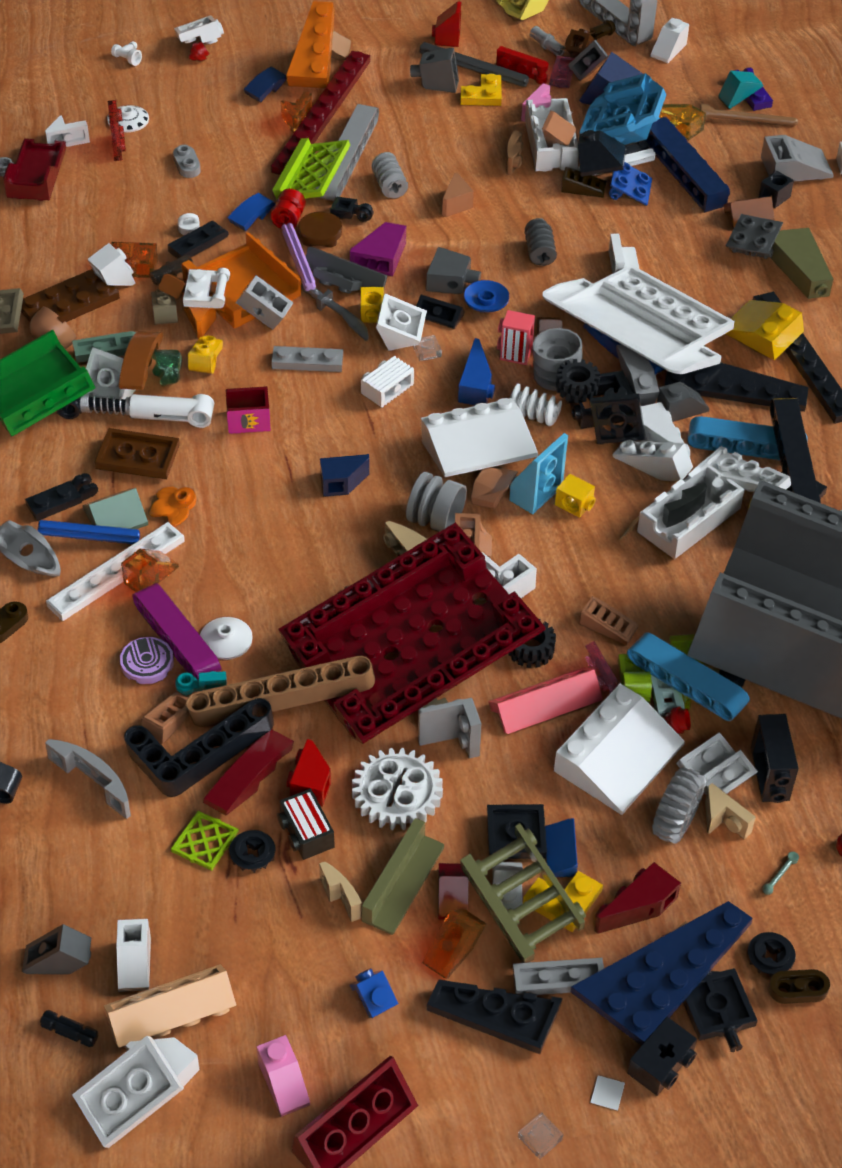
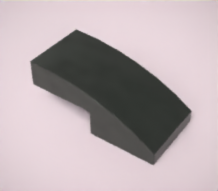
(689, 504)

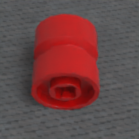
(288, 208)

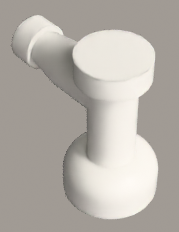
(129, 52)

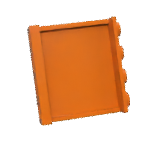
(244, 265)

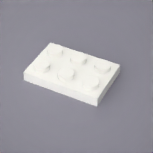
(127, 1091)

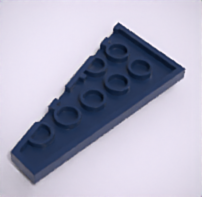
(657, 979)

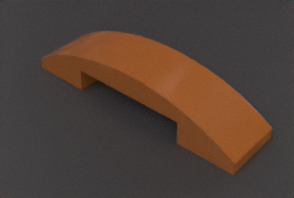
(137, 358)

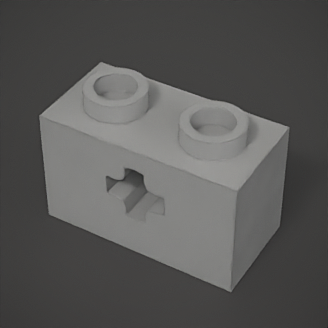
(264, 302)

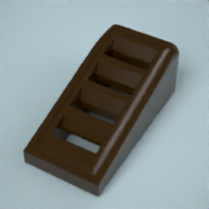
(585, 185)

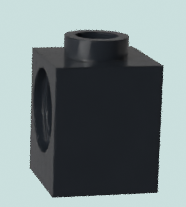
(777, 186)

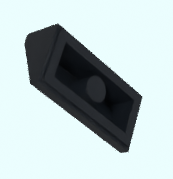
(440, 311)

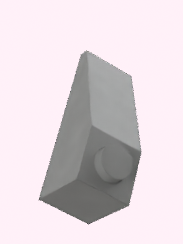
(639, 375)

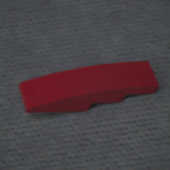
(247, 772)

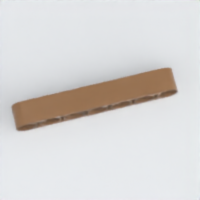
(291, 683)

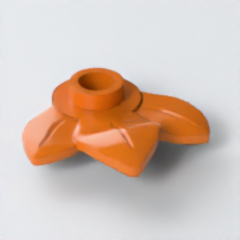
(173, 504)

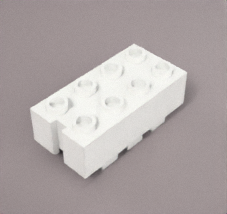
(558, 155)
(720, 503)

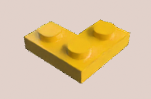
(487, 94)
(580, 890)

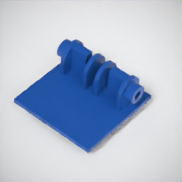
(632, 183)

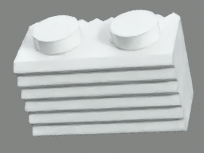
(387, 381)

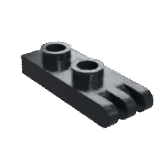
(198, 240)

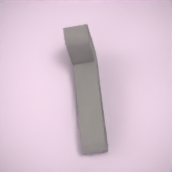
(631, 23)

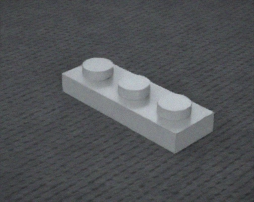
(307, 359)
(553, 976)

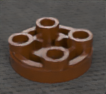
(320, 229)

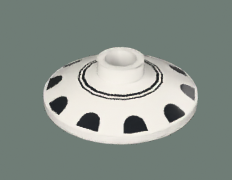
(133, 118)

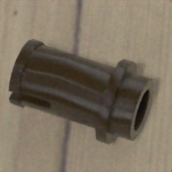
(607, 28)

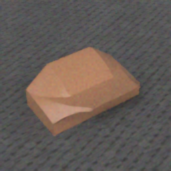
(491, 486)
(475, 531)

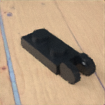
(61, 497)

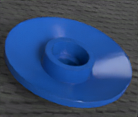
(486, 296)

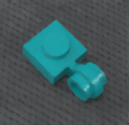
(187, 683)

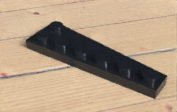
(739, 385)

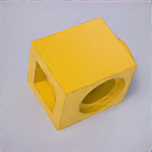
(370, 303)
(575, 495)

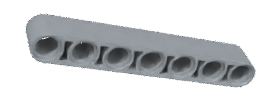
(358, 133)

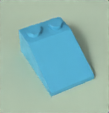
(540, 478)

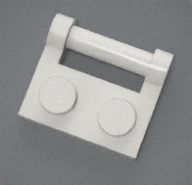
(199, 286)

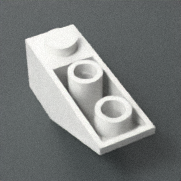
(659, 425)
(659, 459)

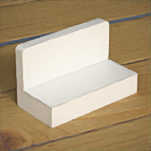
(621, 256)

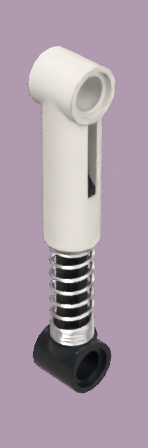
(194, 410)

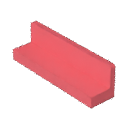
(547, 699)

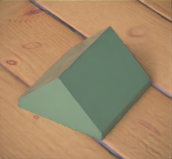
(117, 510)

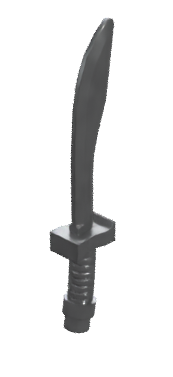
(326, 299)

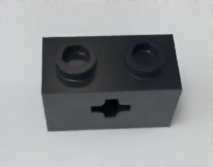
(663, 1056)

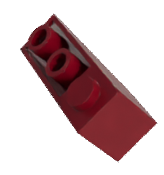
(643, 899)

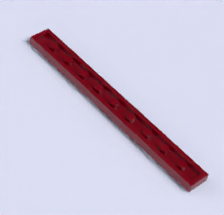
(325, 106)

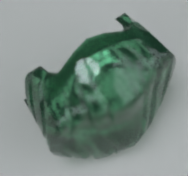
(167, 366)

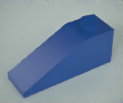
(476, 379)

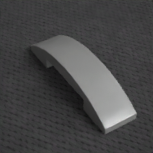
(69, 756)

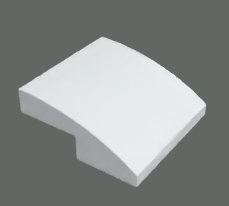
(719, 764)

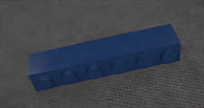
(687, 166)

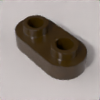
(12, 617)
(797, 984)

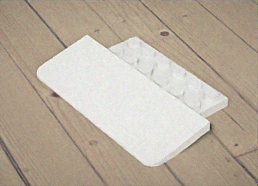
(645, 317)

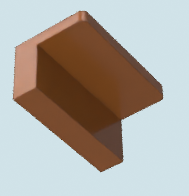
(754, 207)

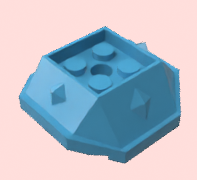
(626, 109)

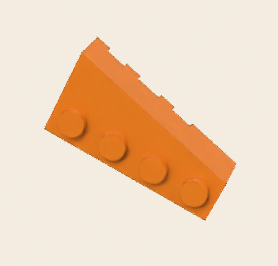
(313, 52)

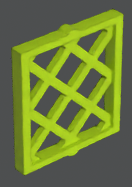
(188, 830)

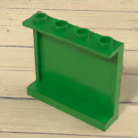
(39, 382)

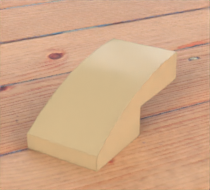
(339, 887)

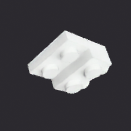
(206, 29)

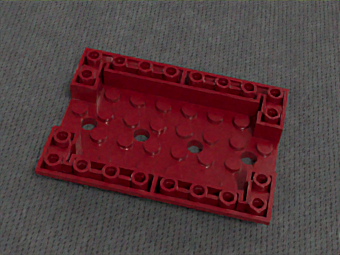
(394, 614)

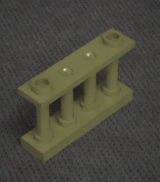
(509, 919)

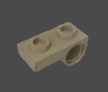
(164, 308)

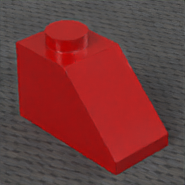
(448, 26)

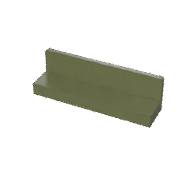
(401, 879)

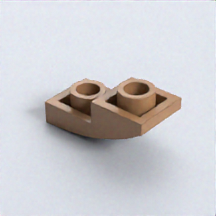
(514, 151)

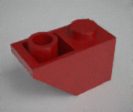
(310, 773)

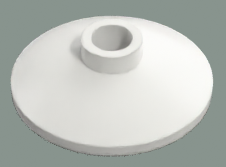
(227, 637)

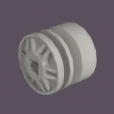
(550, 351)
(435, 501)

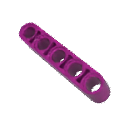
(175, 630)

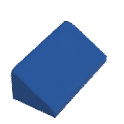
(562, 848)

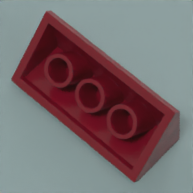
(356, 1119)

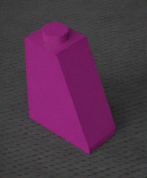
(381, 248)

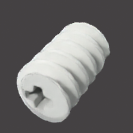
(536, 407)

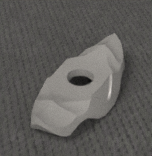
(40, 561)

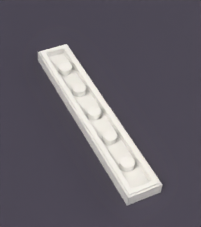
(110, 573)

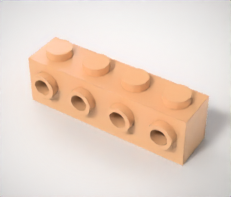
(170, 1006)

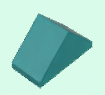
(738, 87)

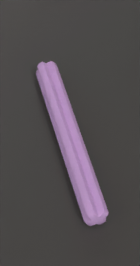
(298, 257)

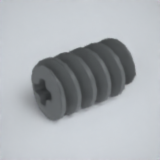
(540, 242)

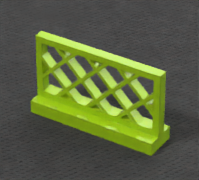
(300, 166)

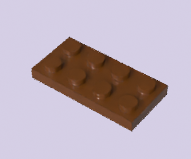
(71, 297)

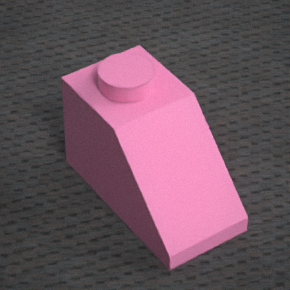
(283, 1075)

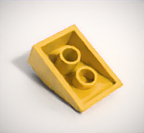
(767, 327)

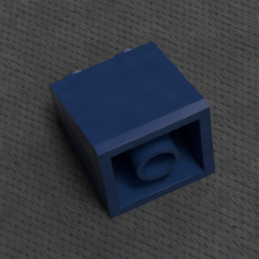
(612, 70)

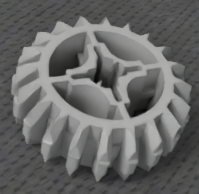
(679, 805)

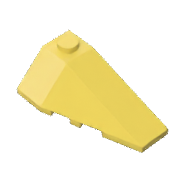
(522, 8)

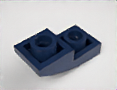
(264, 83)

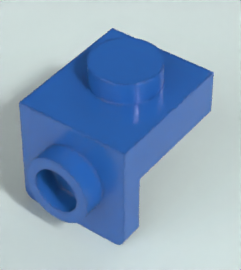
(374, 992)

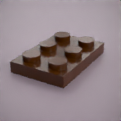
(137, 453)

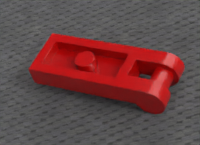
(523, 64)

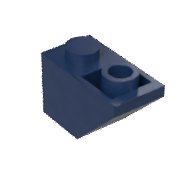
(343, 473)

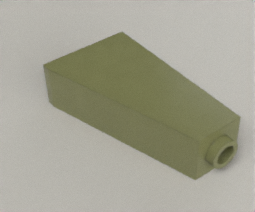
(802, 262)

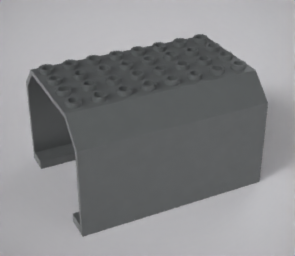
(780, 601)

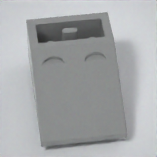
(794, 159)

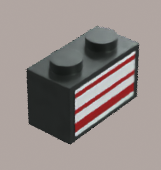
(306, 823)

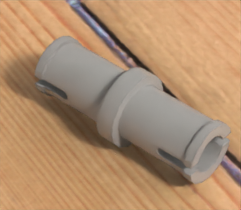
(547, 41)

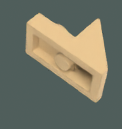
(725, 809)

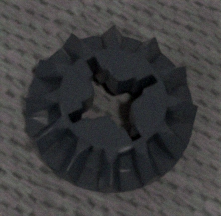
(255, 840)
(775, 944)

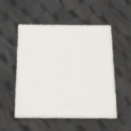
(607, 1092)

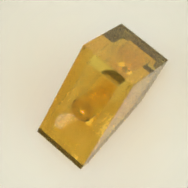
(685, 117)

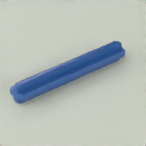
(88, 532)

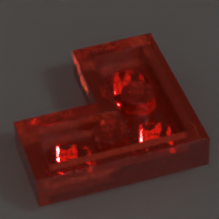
(117, 131)

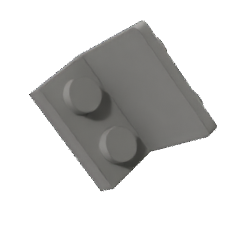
(451, 721)

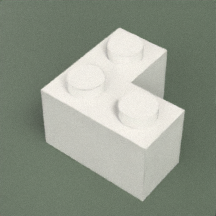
(514, 575)

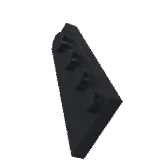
(507, 1016)

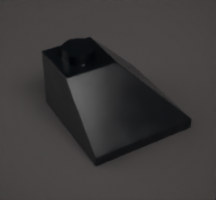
(600, 153)

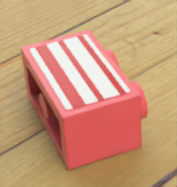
(516, 337)

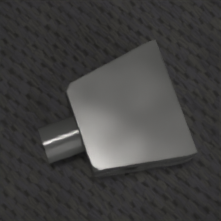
(438, 70)
(450, 272)

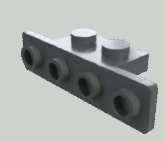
(341, 272)

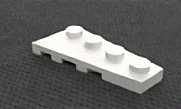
(742, 472)

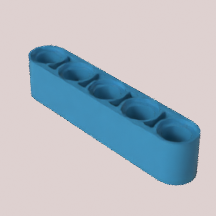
(736, 436)
(688, 676)

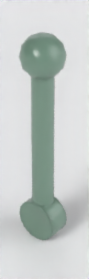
(792, 858)

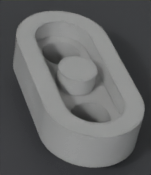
(186, 161)

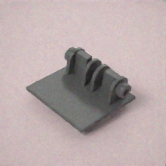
(754, 236)

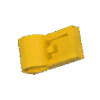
(204, 353)

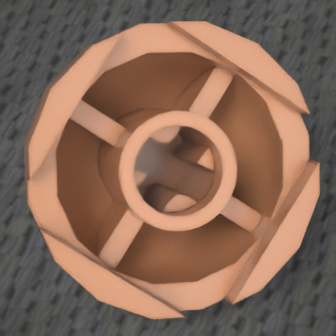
(45, 321)

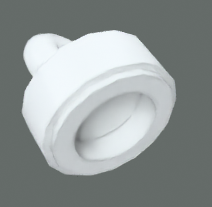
(188, 223)

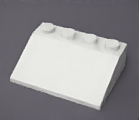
(477, 437)
(618, 749)

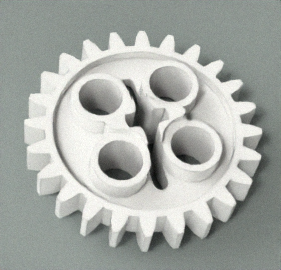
(420, 796)

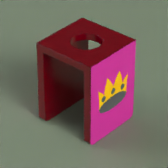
(248, 410)

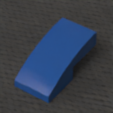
(251, 209)

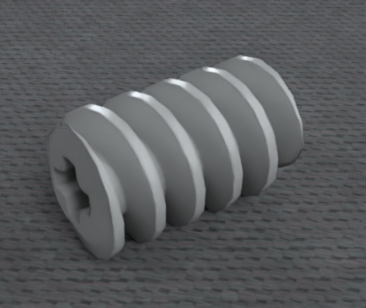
(389, 175)

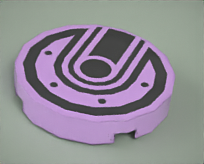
(146, 660)

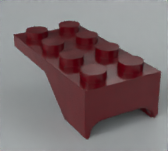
(34, 170)

